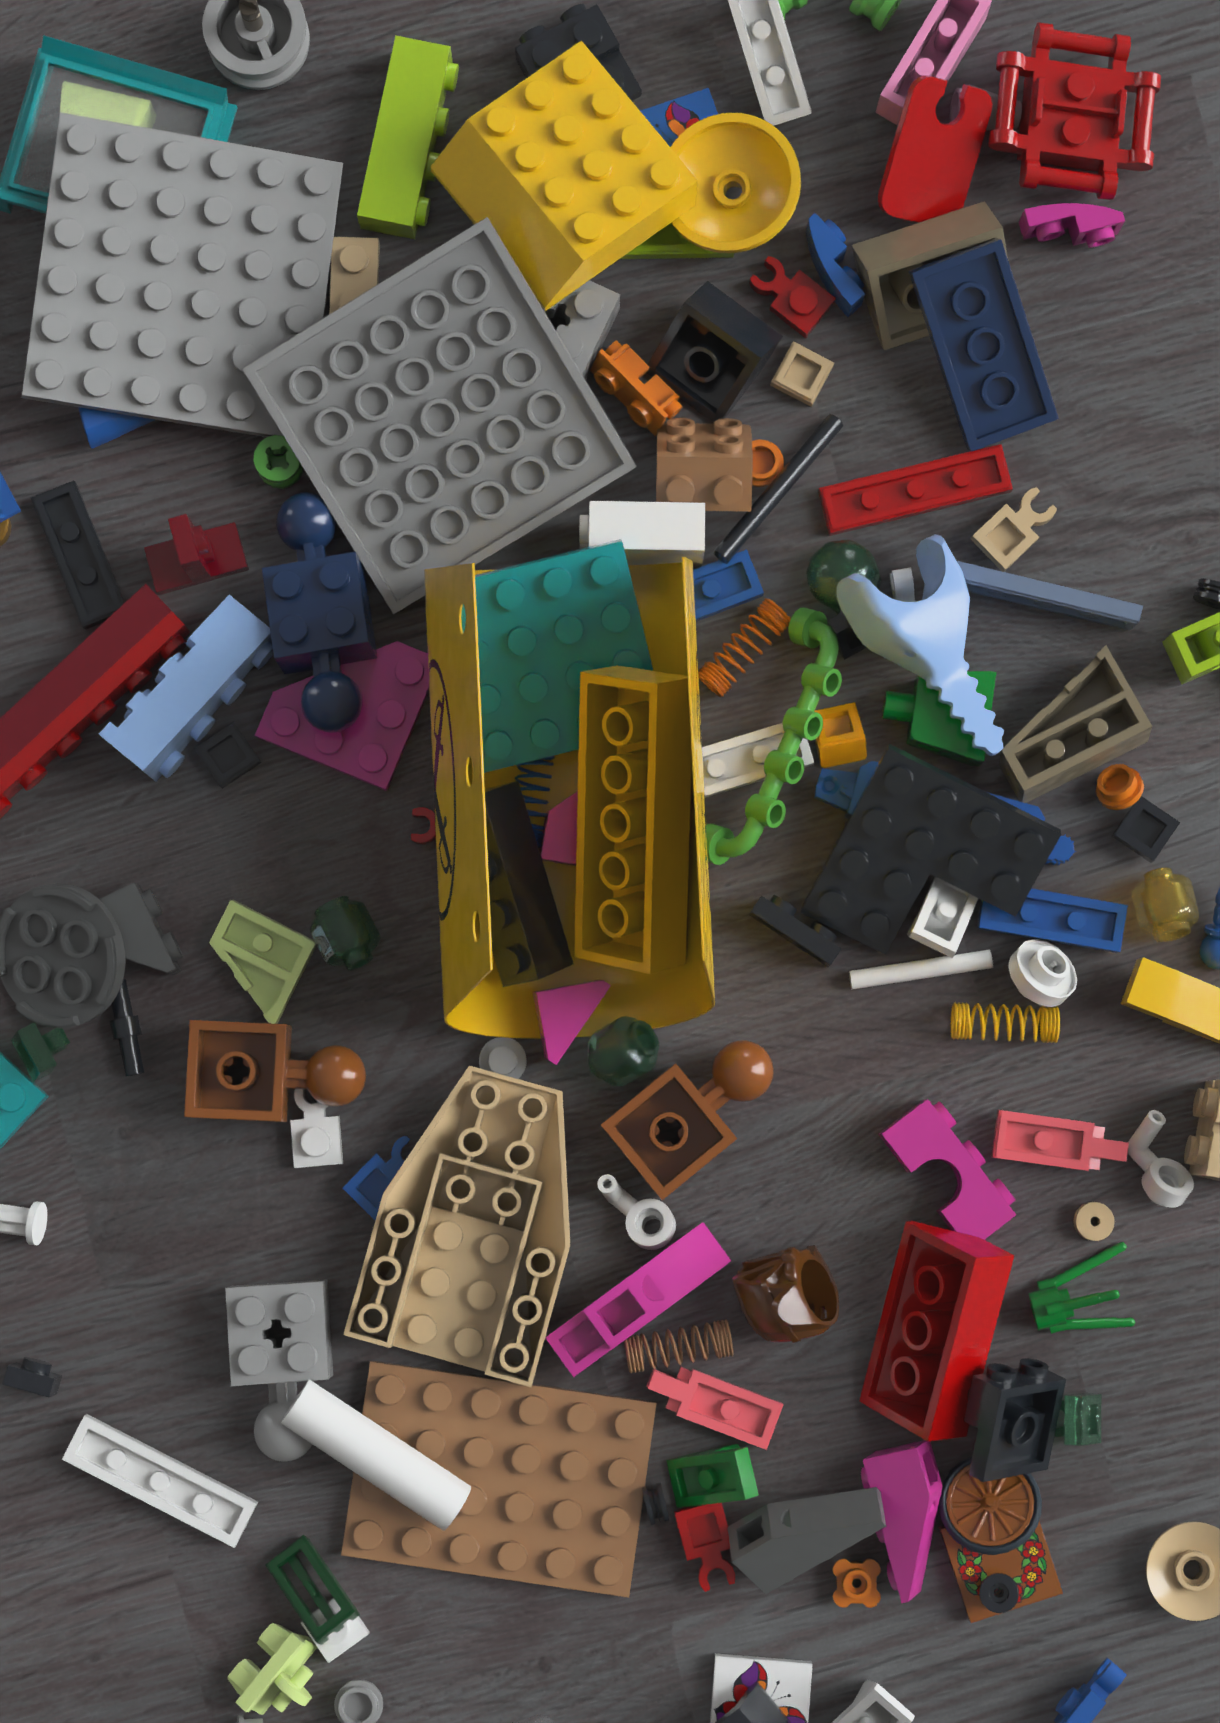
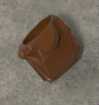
(783, 1290)

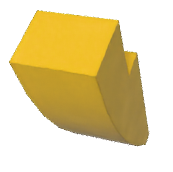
(1174, 998)

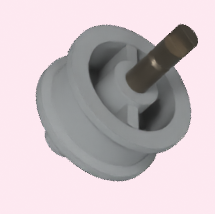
(256, 40)

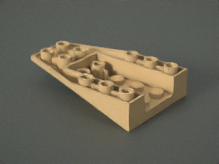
(473, 1232)

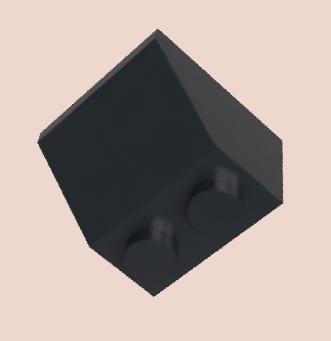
(713, 352)

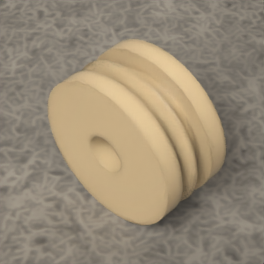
(1104, 1218)

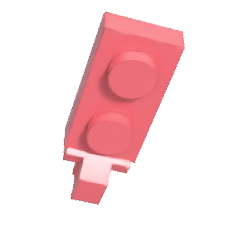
(1053, 1141)
(718, 1405)

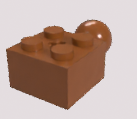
(739, 1073)
(331, 1075)

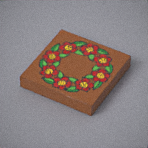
(1027, 1565)

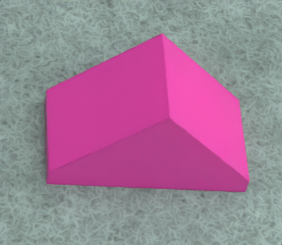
(563, 1014)

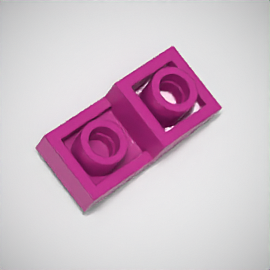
(1085, 223)

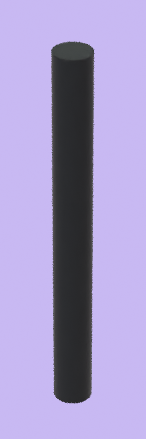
(778, 488)

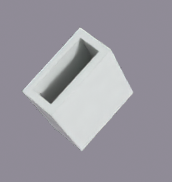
(648, 530)

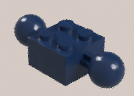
(319, 613)

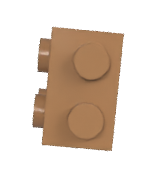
(705, 464)

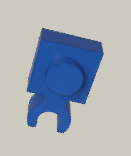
(374, 1177)
(1087, 1702)

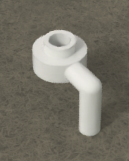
(1164, 1179)
(638, 1213)

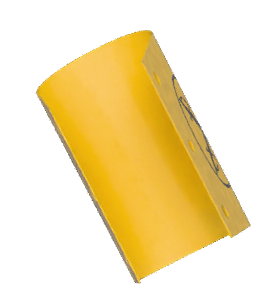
(470, 979)

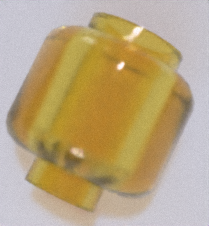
(1165, 905)

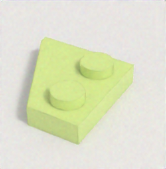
(263, 956)

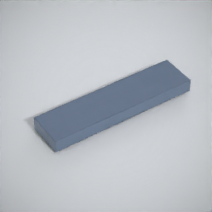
(1051, 597)

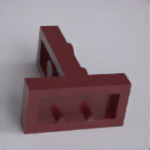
(195, 555)

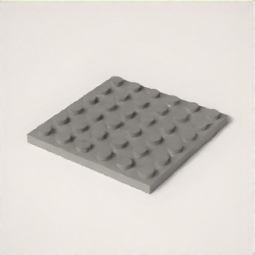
(174, 271)
(440, 414)

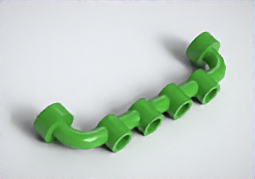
(800, 722)

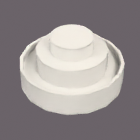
(1042, 973)

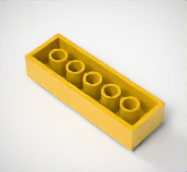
(633, 818)

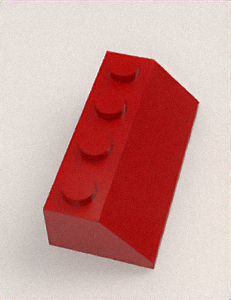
(935, 1329)

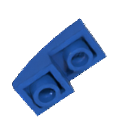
(827, 251)

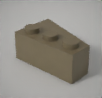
(1077, 732)

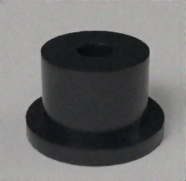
(1006, 1599)

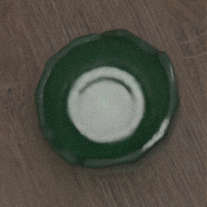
(833, 563)

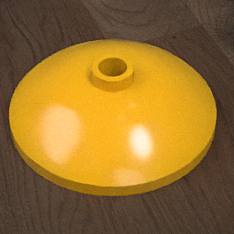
(744, 154)

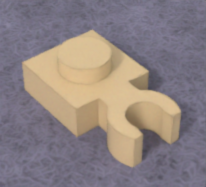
(1010, 533)

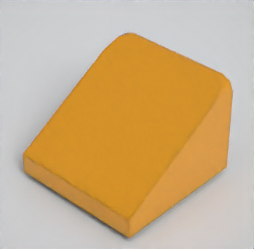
(841, 736)

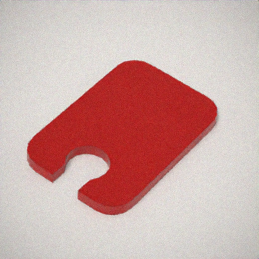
(932, 160)

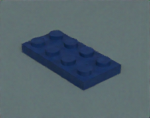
(983, 344)

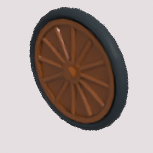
(990, 1514)

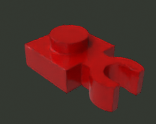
(798, 301)
(704, 1536)

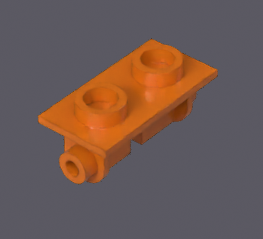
(618, 373)

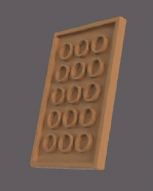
(547, 1474)

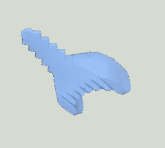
(926, 635)

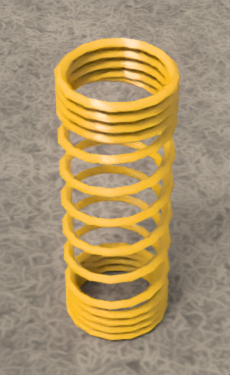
(963, 1024)

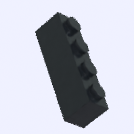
(523, 912)

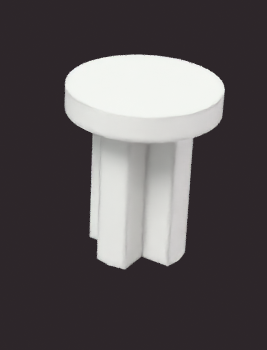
(24, 1221)

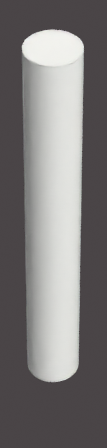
(920, 969)

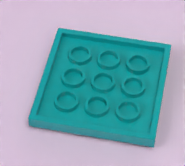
(535, 637)

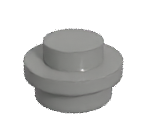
(503, 1057)
(358, 1702)

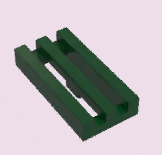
(334, 1620)

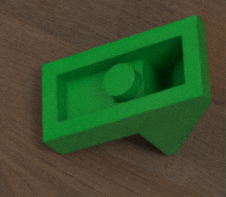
(712, 1476)

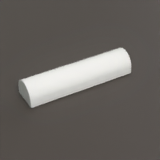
(376, 1455)

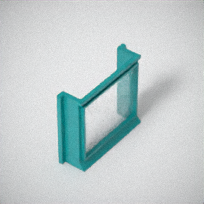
(104, 88)

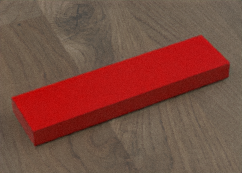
(915, 490)

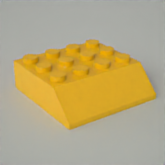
(565, 174)

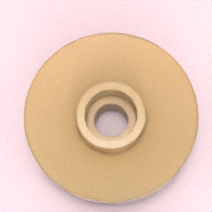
(1179, 1595)

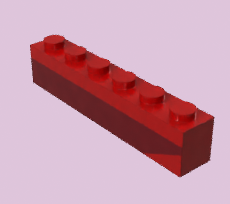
(85, 689)

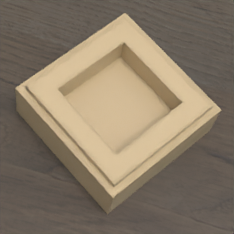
(802, 374)

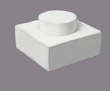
(344, 1639)

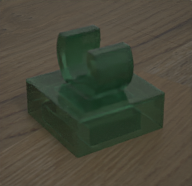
(38, 1050)
(1081, 1419)

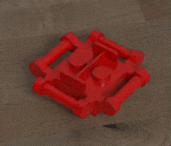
(1074, 112)

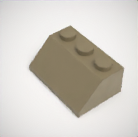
(887, 258)

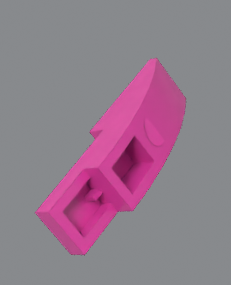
(638, 1299)

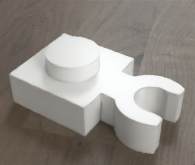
(316, 1137)

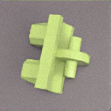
(280, 1678)

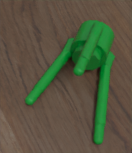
(1053, 1306)

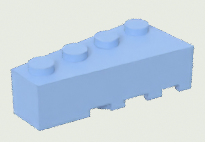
(191, 689)

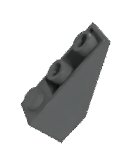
(801, 1533)

